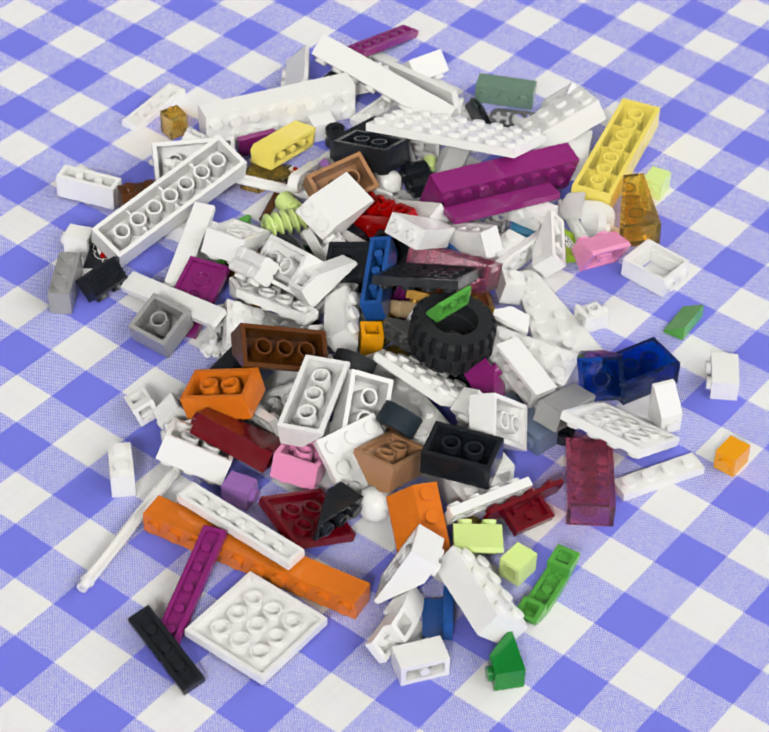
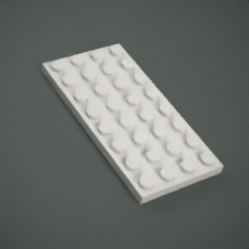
(457, 132)

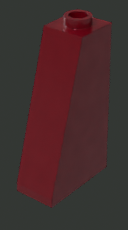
(236, 438)

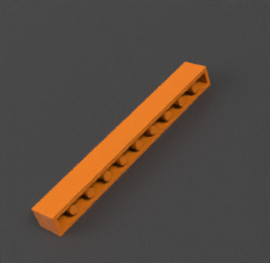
(305, 579)

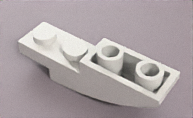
(398, 624)

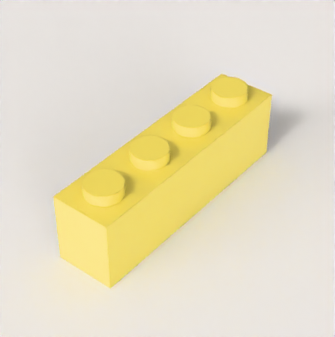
(282, 145)

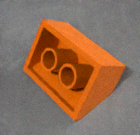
(417, 506)

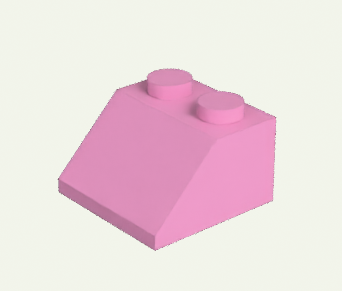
(599, 250)
(298, 466)

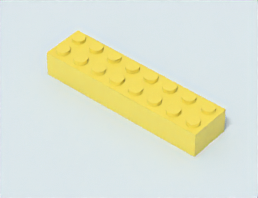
(617, 151)

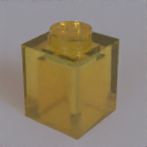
(173, 122)

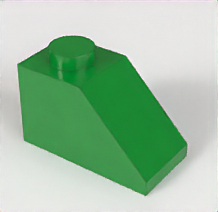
(506, 665)

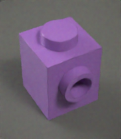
(240, 490)

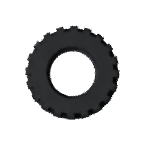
(450, 351)

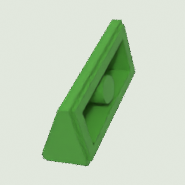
(450, 305)
(684, 321)

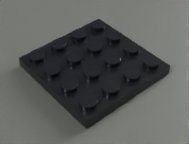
(427, 276)

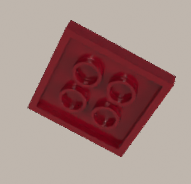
(297, 516)

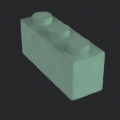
(505, 91)

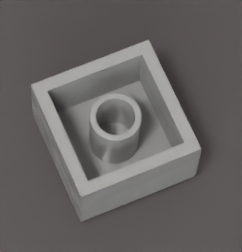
(161, 325)

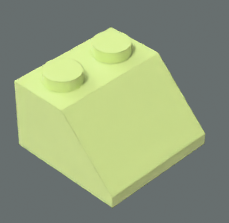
(478, 538)

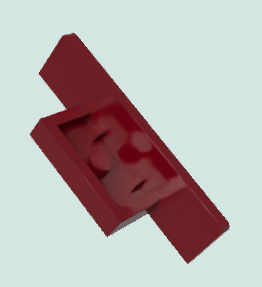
(527, 510)

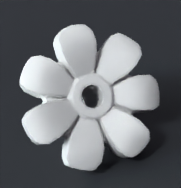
(212, 346)

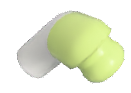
(430, 158)

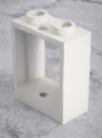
(651, 251)

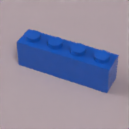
(374, 300)

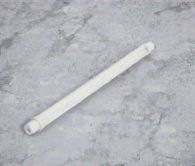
(250, 181)
(126, 531)

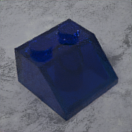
(602, 374)

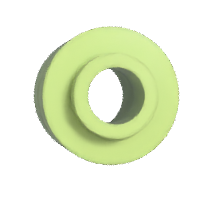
(286, 200)

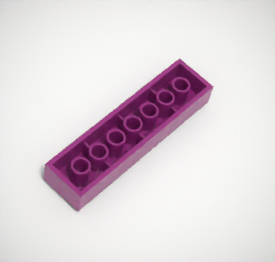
(502, 175)

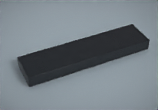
(166, 650)

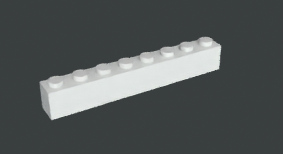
(378, 78)

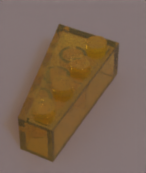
(638, 213)

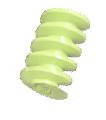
(283, 221)

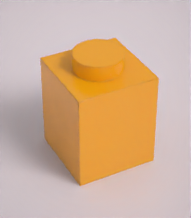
(370, 337)
(731, 456)

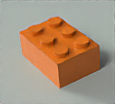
(228, 391)

